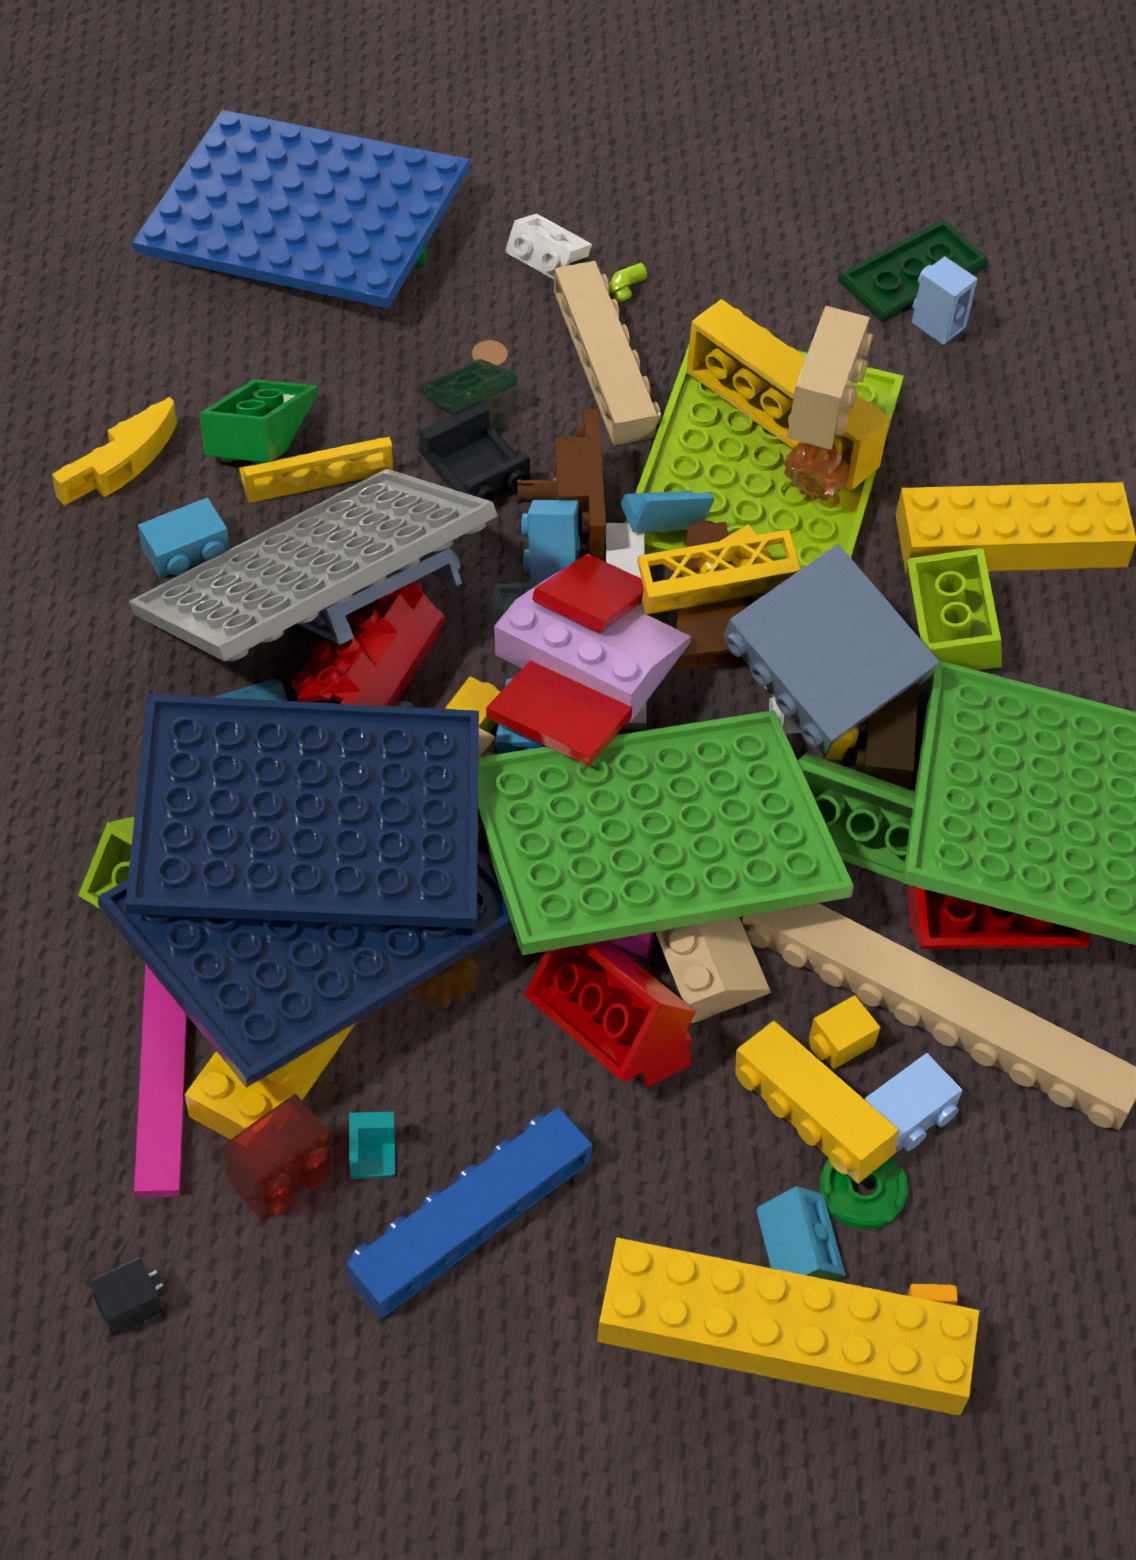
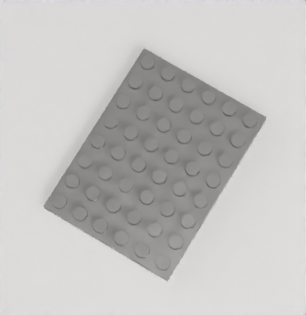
(311, 562)

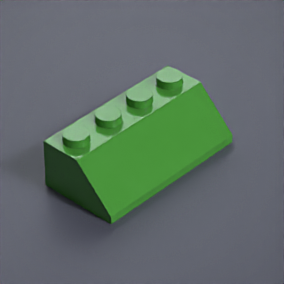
(863, 815)

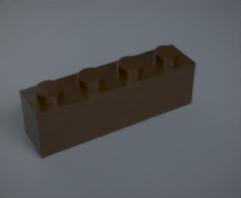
(890, 740)

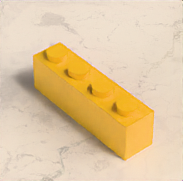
(815, 1102)

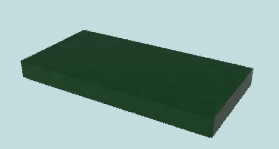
(889, 279)

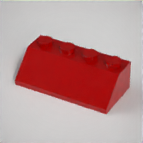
(956, 923)
(610, 1006)

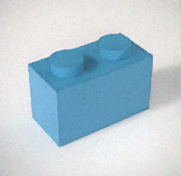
(552, 537)
(183, 538)

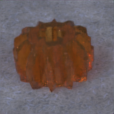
(816, 470)
(454, 983)

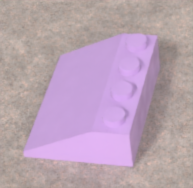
(620, 661)

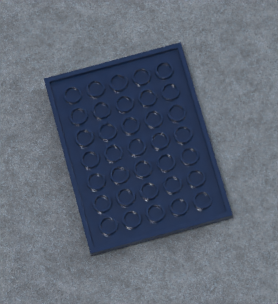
(306, 812)
(285, 985)

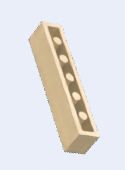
(606, 353)

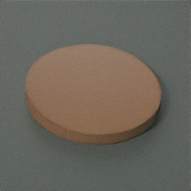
(490, 351)

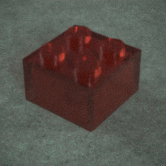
(278, 1157)

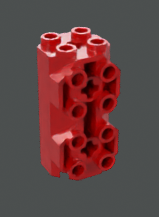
(381, 658)

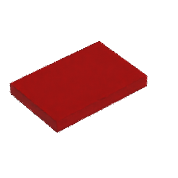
(591, 592)
(559, 712)

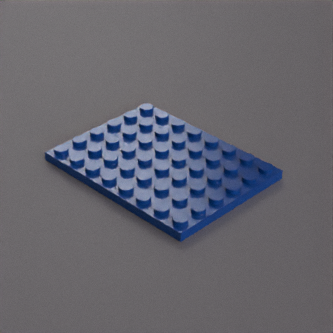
(303, 208)

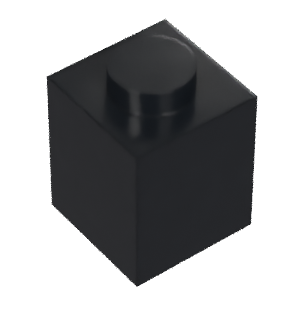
(128, 1295)

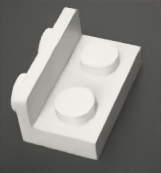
(545, 244)

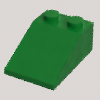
(256, 421)

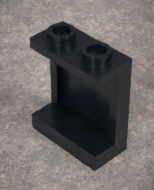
(472, 455)

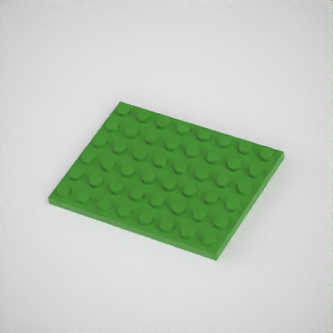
(1026, 802)
(655, 833)

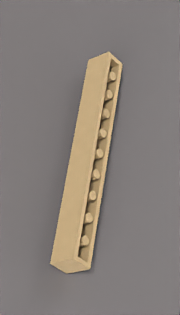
(950, 1009)

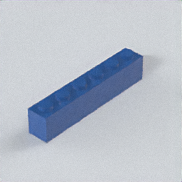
(467, 1212)

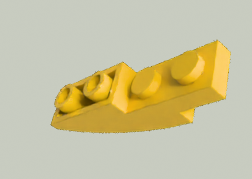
(129, 451)

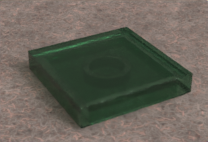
(468, 385)

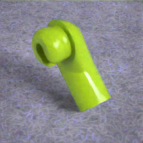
(622, 279)

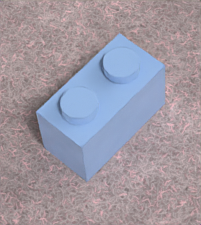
(943, 299)
(917, 1101)

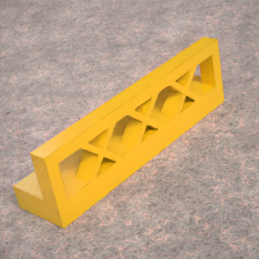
(316, 469)
(716, 585)

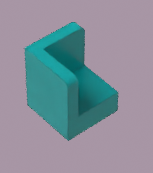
(371, 1145)

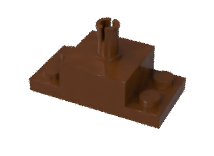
(579, 478)

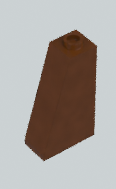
(706, 621)

